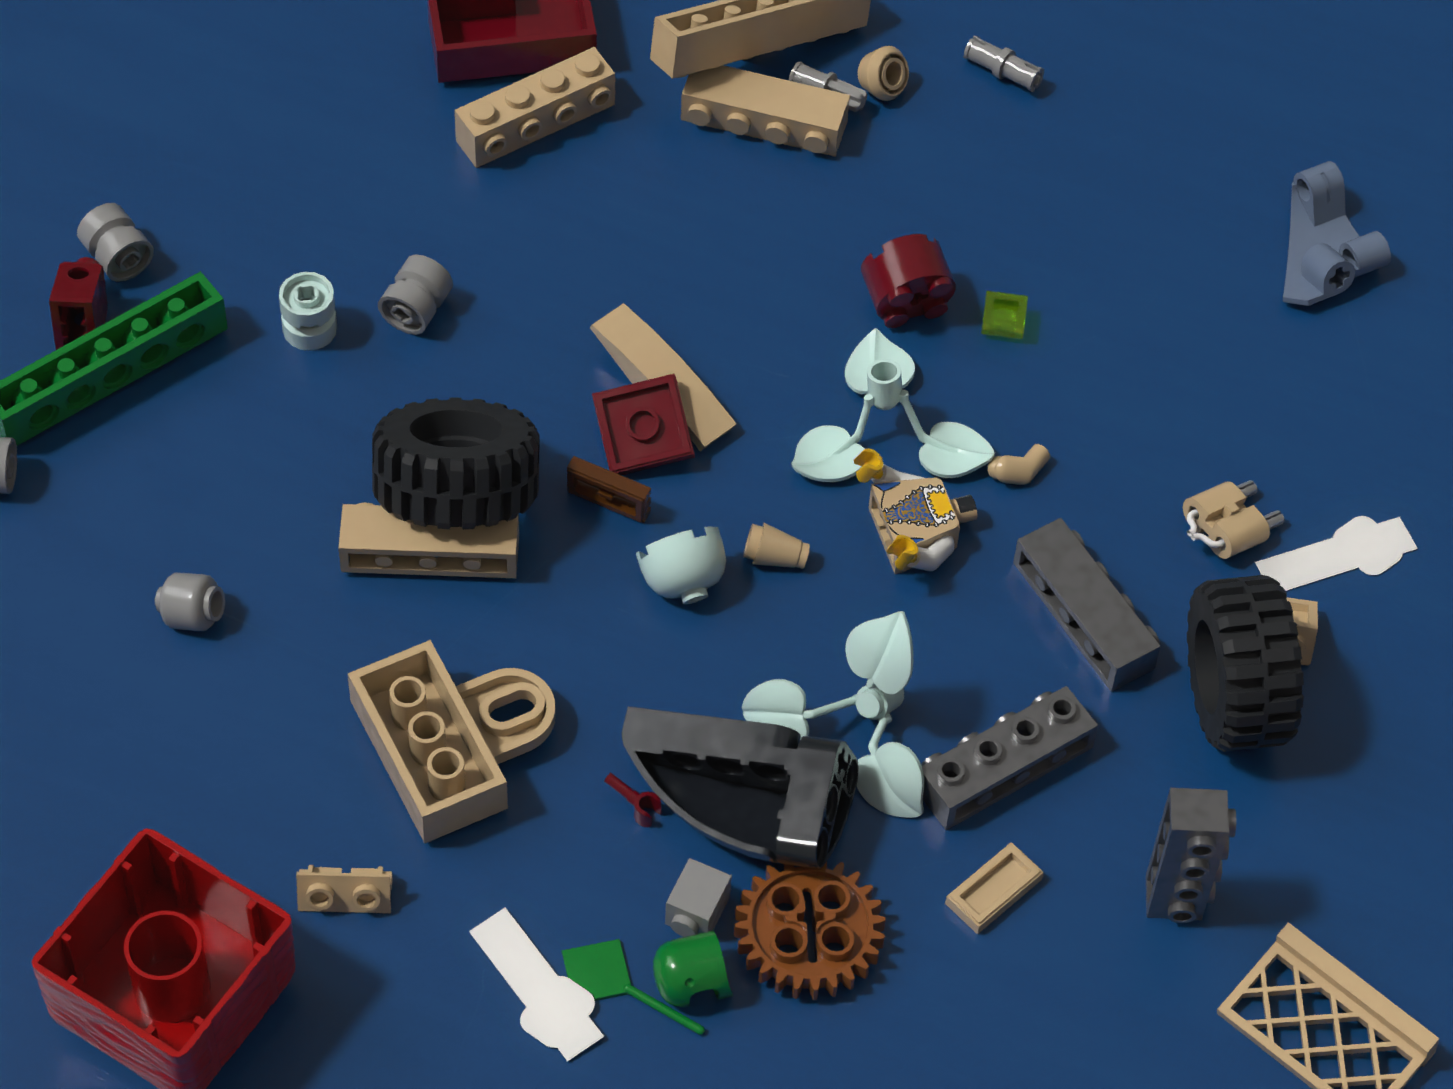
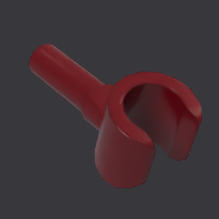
(638, 800)

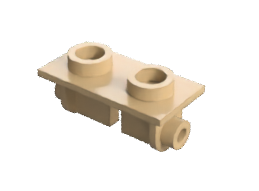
(333, 891)

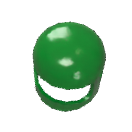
(690, 966)

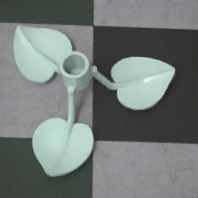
(881, 373)
(883, 654)

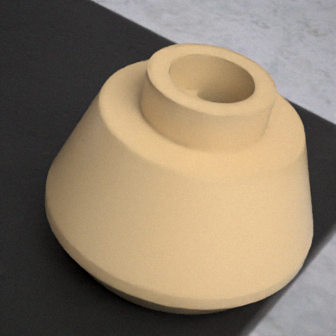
(884, 73)

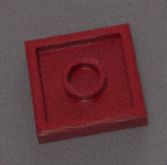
(643, 425)

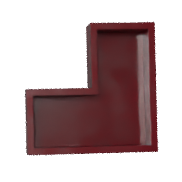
(506, 35)

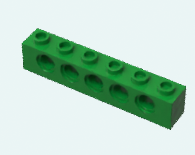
(110, 357)

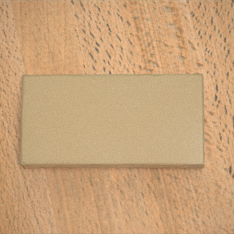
(994, 888)

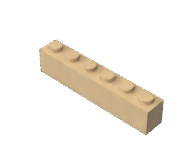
(742, 29)

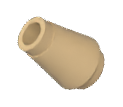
(775, 548)

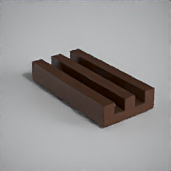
(608, 489)

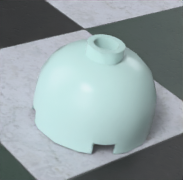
(684, 564)

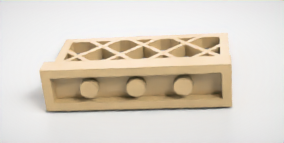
(1343, 989)

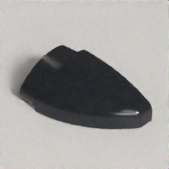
(747, 782)

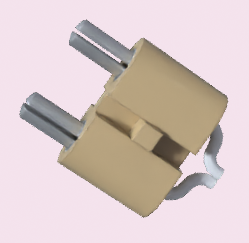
(1227, 520)

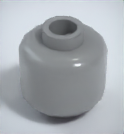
(190, 601)

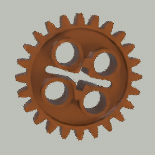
(852, 925)

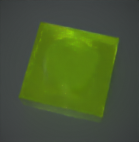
(1004, 314)

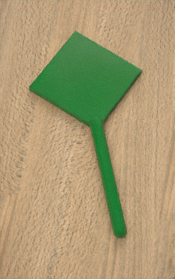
(604, 974)

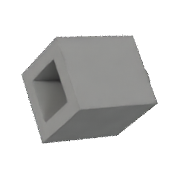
(697, 899)

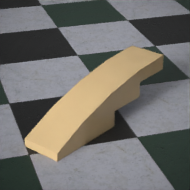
(647, 356)

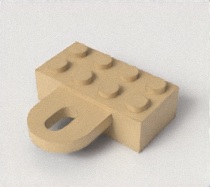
(441, 735)

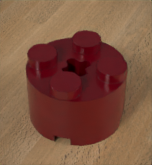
(908, 280)

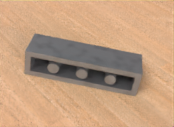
(1087, 604)

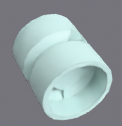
(308, 310)

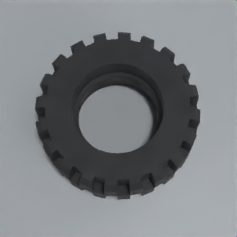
(455, 463)
(1245, 663)

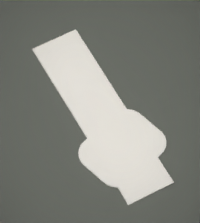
(1354, 545)
(555, 1005)

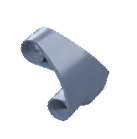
(1322, 243)

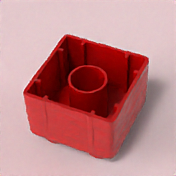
(166, 964)

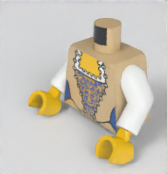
(913, 514)

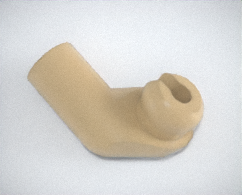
(1019, 469)

